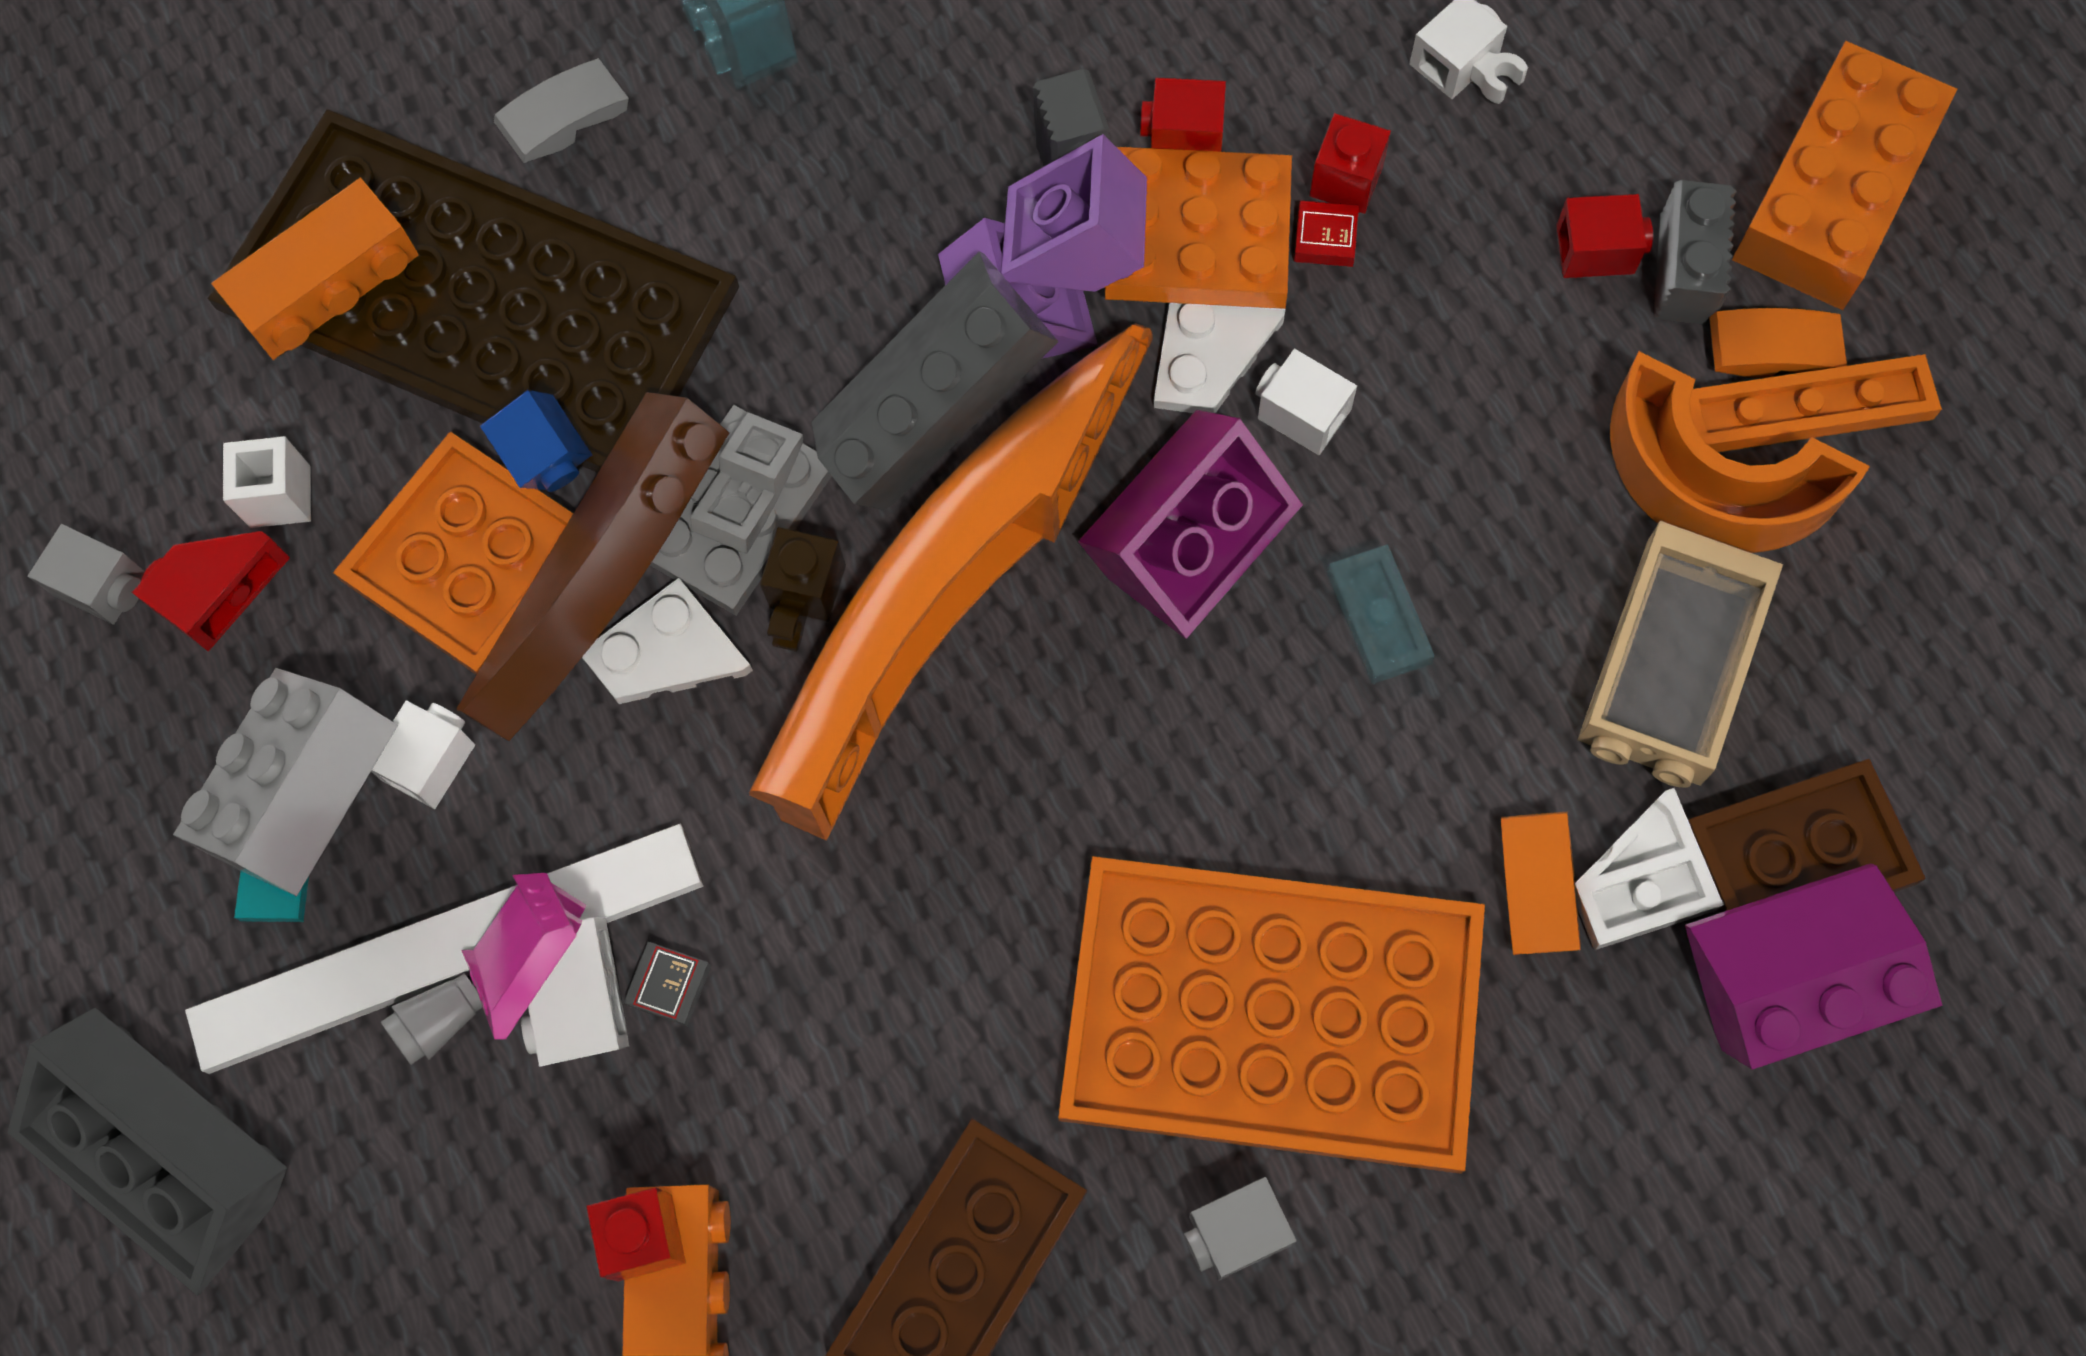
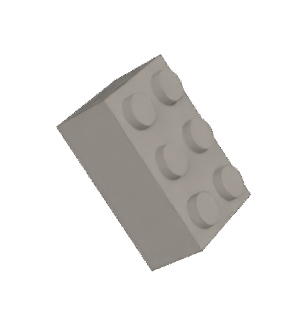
(285, 779)

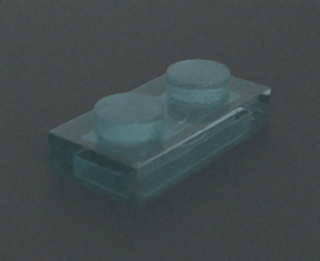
(1380, 614)

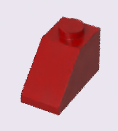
(210, 582)

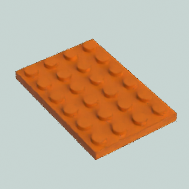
(1275, 1014)

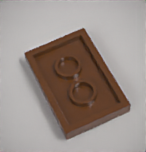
(1805, 836)

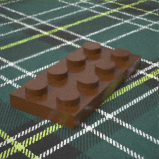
(964, 1254)

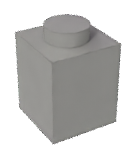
(87, 574)
(1238, 1230)

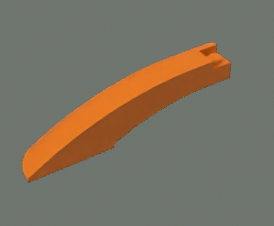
(934, 571)

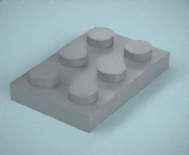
(719, 570)

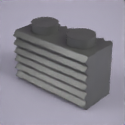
(1066, 114)
(1694, 252)

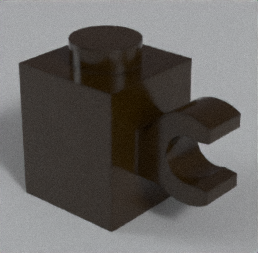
(800, 583)

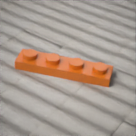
(1815, 403)

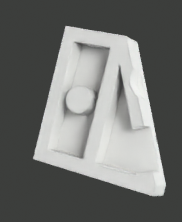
(1208, 352)
(664, 647)
(1647, 878)

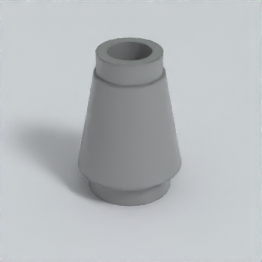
(432, 1018)

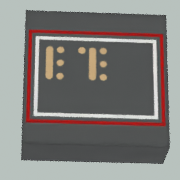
(667, 984)

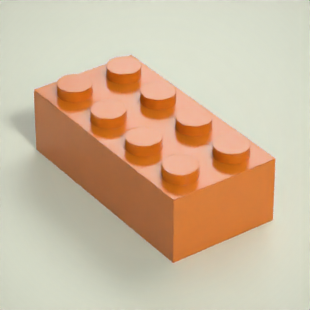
(1845, 175)

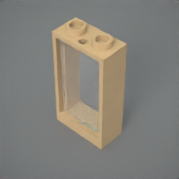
(1680, 655)

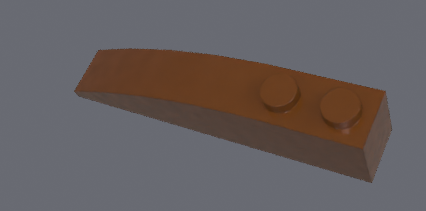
(596, 559)

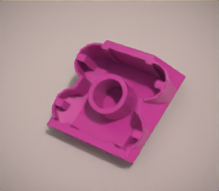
(522, 948)

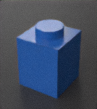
(537, 442)

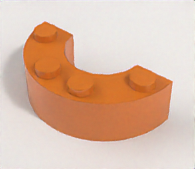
(1698, 489)

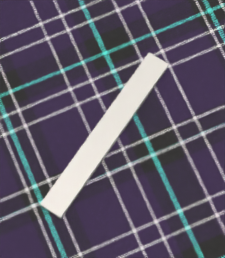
(423, 954)

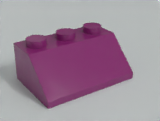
(1192, 520)
(1811, 967)

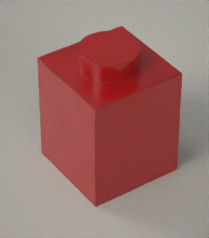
(1185, 115)
(1349, 162)
(1603, 235)
(635, 1234)

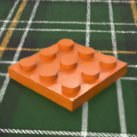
(1212, 229)
(456, 551)

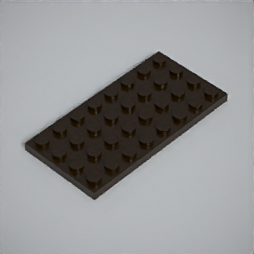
(501, 290)

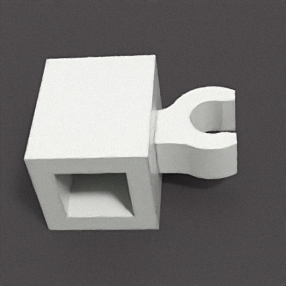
(1466, 47)

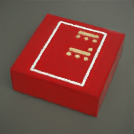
(1326, 233)

